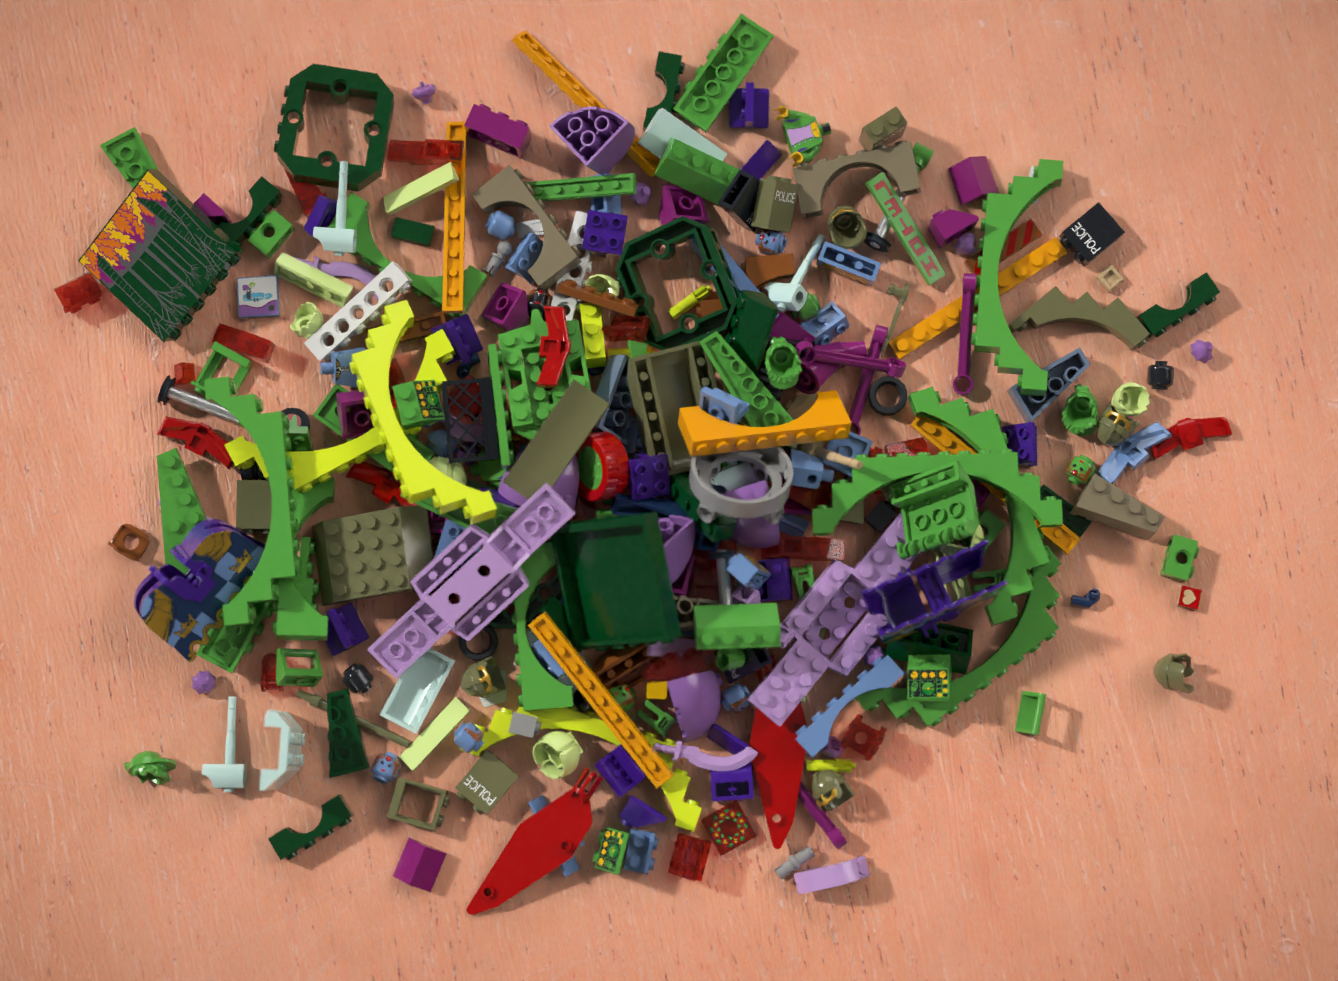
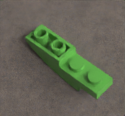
(307, 586)

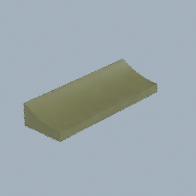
(557, 440)

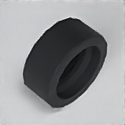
(891, 381)
(480, 656)

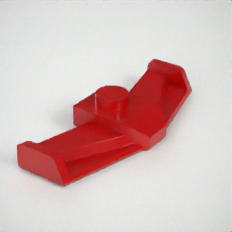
(554, 347)
(1190, 433)
(198, 437)
(384, 481)

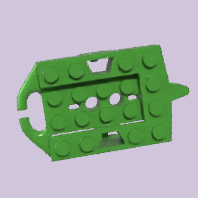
(526, 343)

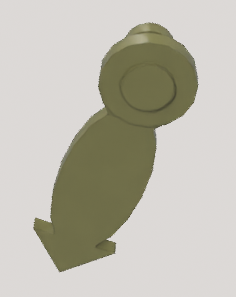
(902, 294)

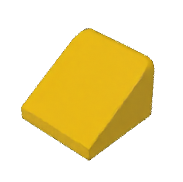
(657, 690)

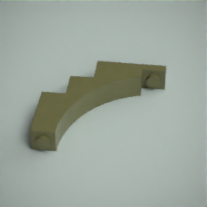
(1057, 308)

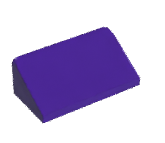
(762, 160)
(322, 214)
(726, 739)

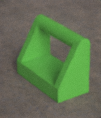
(298, 676)
(1030, 713)

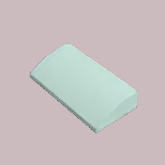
(667, 126)
(417, 690)

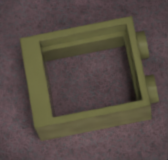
(397, 798)

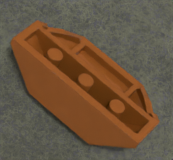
(623, 666)

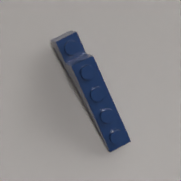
(625, 505)

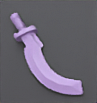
(343, 269)
(708, 761)

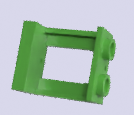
(217, 355)

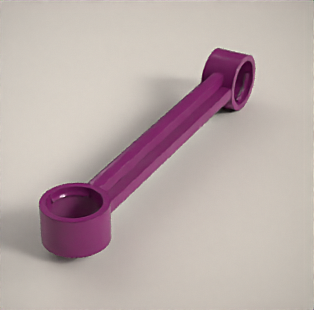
(966, 327)
(891, 366)
(866, 377)
(821, 817)

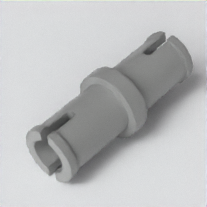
(794, 862)

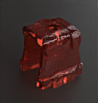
(465, 400)
(874, 738)

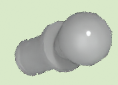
(504, 249)

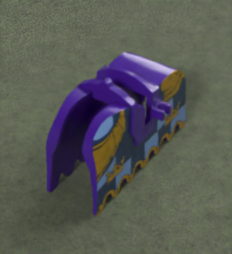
(187, 604)
(903, 606)

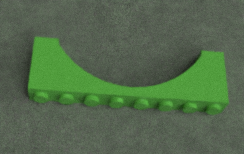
(422, 285)
(294, 615)
(538, 687)

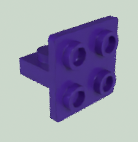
(749, 107)
(604, 233)
(461, 337)
(1023, 440)
(648, 476)
(344, 629)
(620, 770)

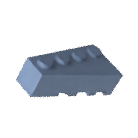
(1060, 376)
(615, 391)

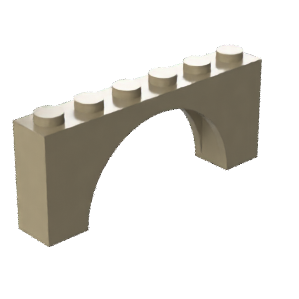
(815, 178)
(557, 254)

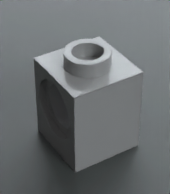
(524, 725)

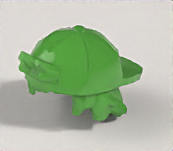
(782, 364)
(1081, 411)
(150, 766)

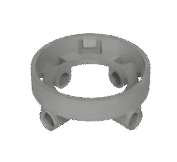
(768, 464)

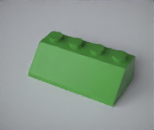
(695, 171)
(736, 626)

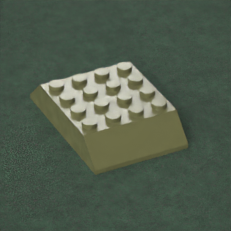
(659, 388)
(371, 553)

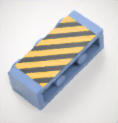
(848, 263)
(748, 571)

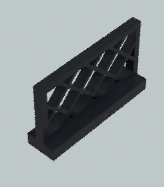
(488, 419)

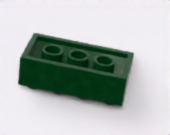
(751, 327)
(949, 641)

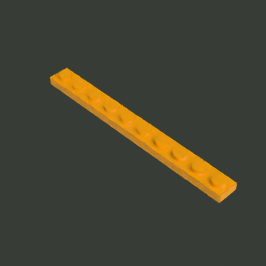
(577, 92)
(455, 228)
(951, 314)
(946, 441)
(601, 699)

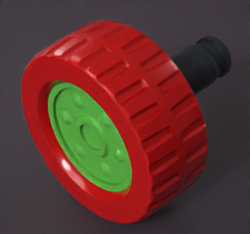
(602, 467)

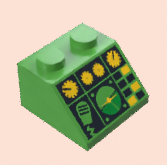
(418, 403)
(929, 677)
(611, 850)

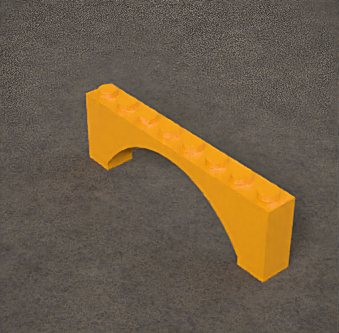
(711, 435)

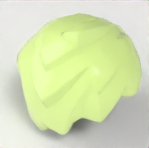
(603, 284)
(307, 320)
(1130, 399)

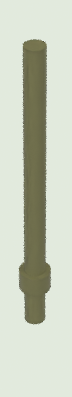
(316, 701)

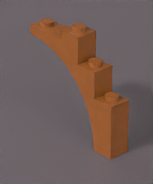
(760, 271)

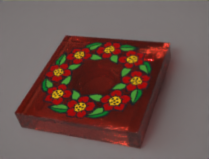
(728, 827)

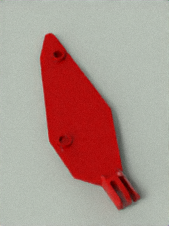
(778, 766)
(539, 845)

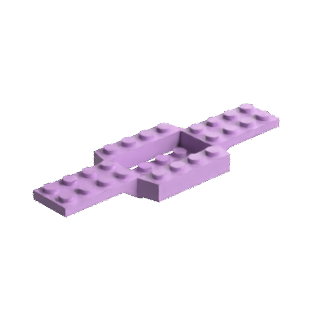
(501, 552)
(825, 608)

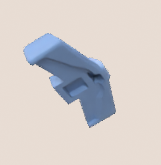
(1132, 451)

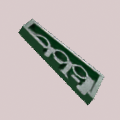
(346, 744)

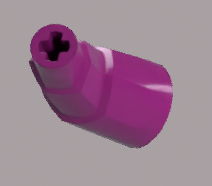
(817, 373)

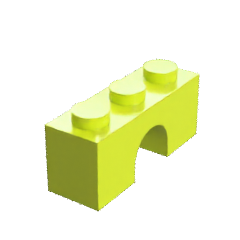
(593, 335)

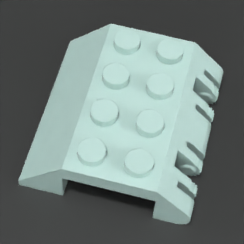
(290, 754)

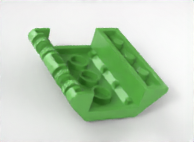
(935, 508)

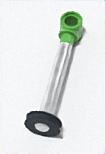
(877, 240)
(169, 391)
(731, 657)

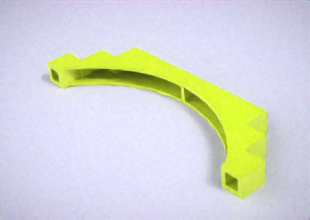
(318, 465)
(416, 475)
(570, 719)

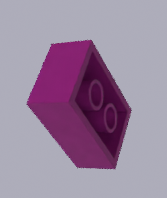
(498, 130)

